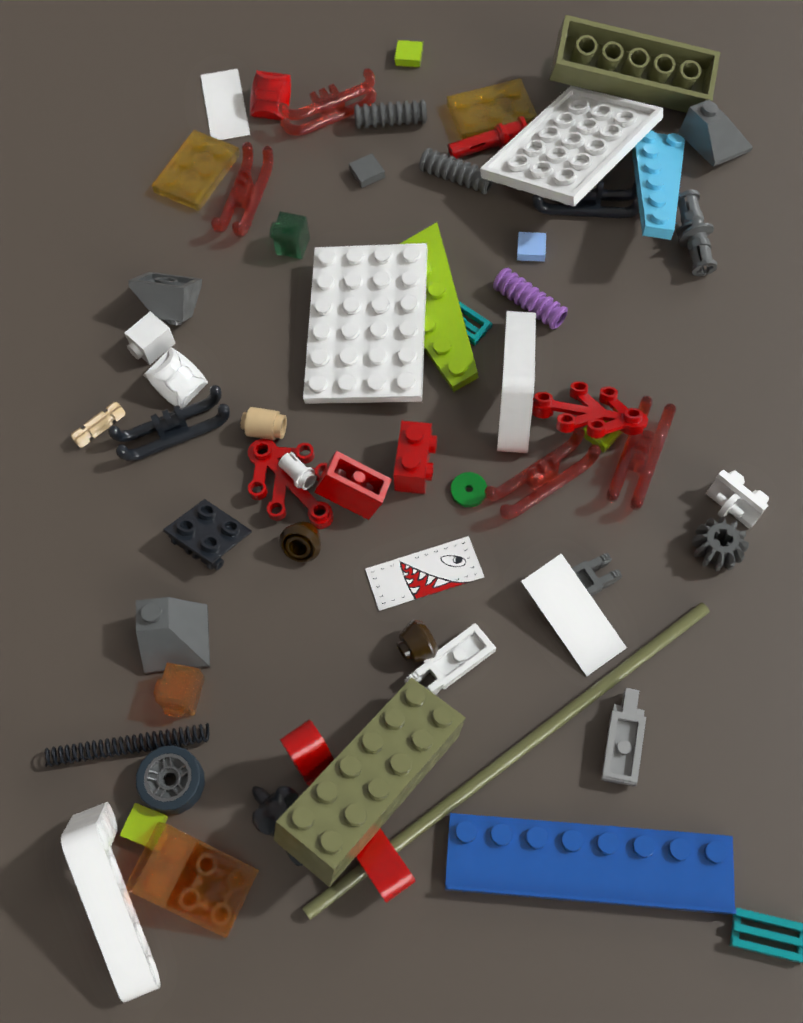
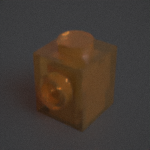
(179, 690)

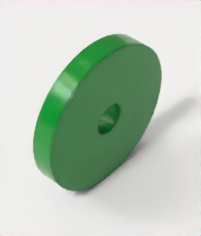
(470, 480)

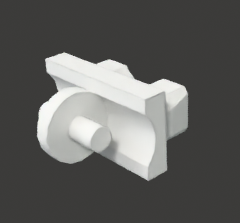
(737, 499)

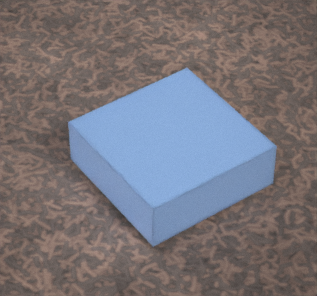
(531, 246)

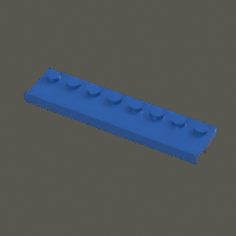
(591, 863)

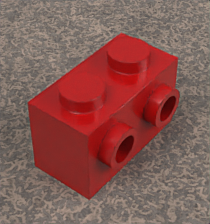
(413, 457)
(352, 485)

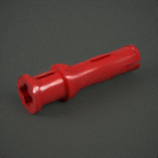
(497, 137)

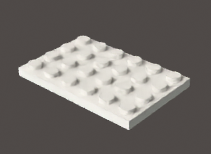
(571, 144)
(366, 324)

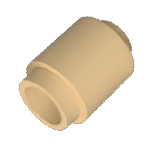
(263, 423)

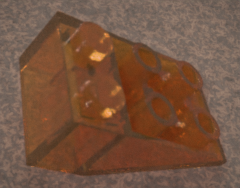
(191, 879)

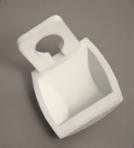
(175, 378)

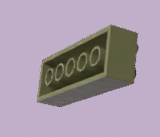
(633, 65)
(368, 781)

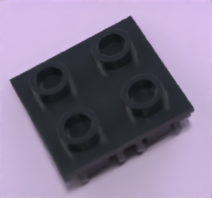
(206, 533)

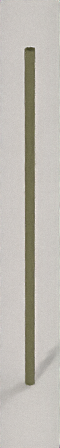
(513, 754)

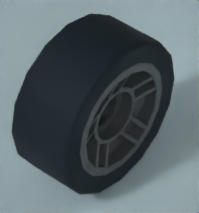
(164, 763)

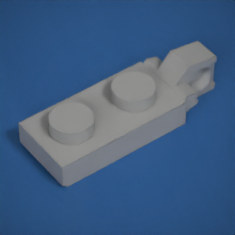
(624, 741)

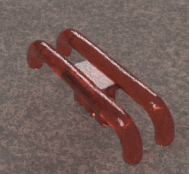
(329, 106)
(245, 193)
(641, 455)
(543, 476)

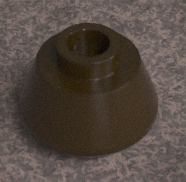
(300, 541)
(417, 642)

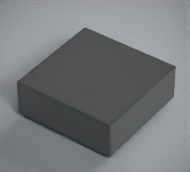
(366, 170)

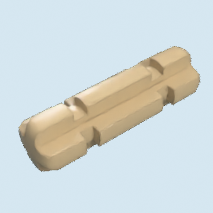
(97, 424)

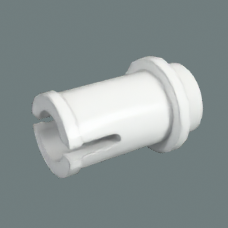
(303, 476)

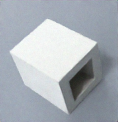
(149, 338)

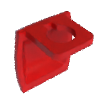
(267, 93)

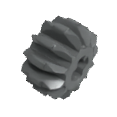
(720, 544)

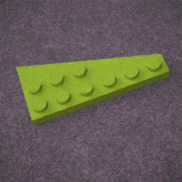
(445, 329)

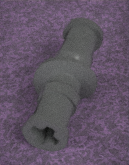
(694, 233)

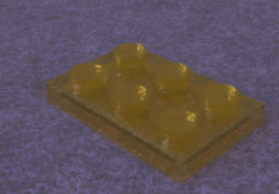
(487, 106)
(196, 170)

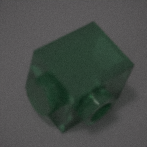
(290, 235)

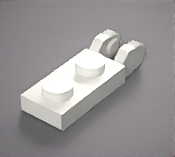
(455, 659)

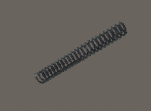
(128, 749)

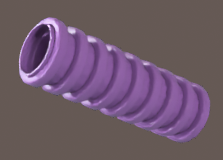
(530, 298)

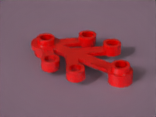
(590, 413)
(283, 480)

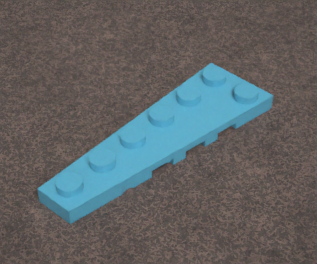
(657, 177)

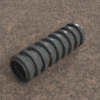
(390, 114)
(454, 170)

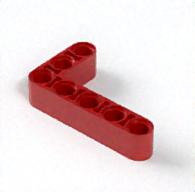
(378, 856)

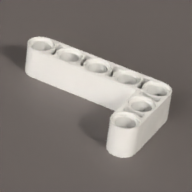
(517, 382)
(107, 901)

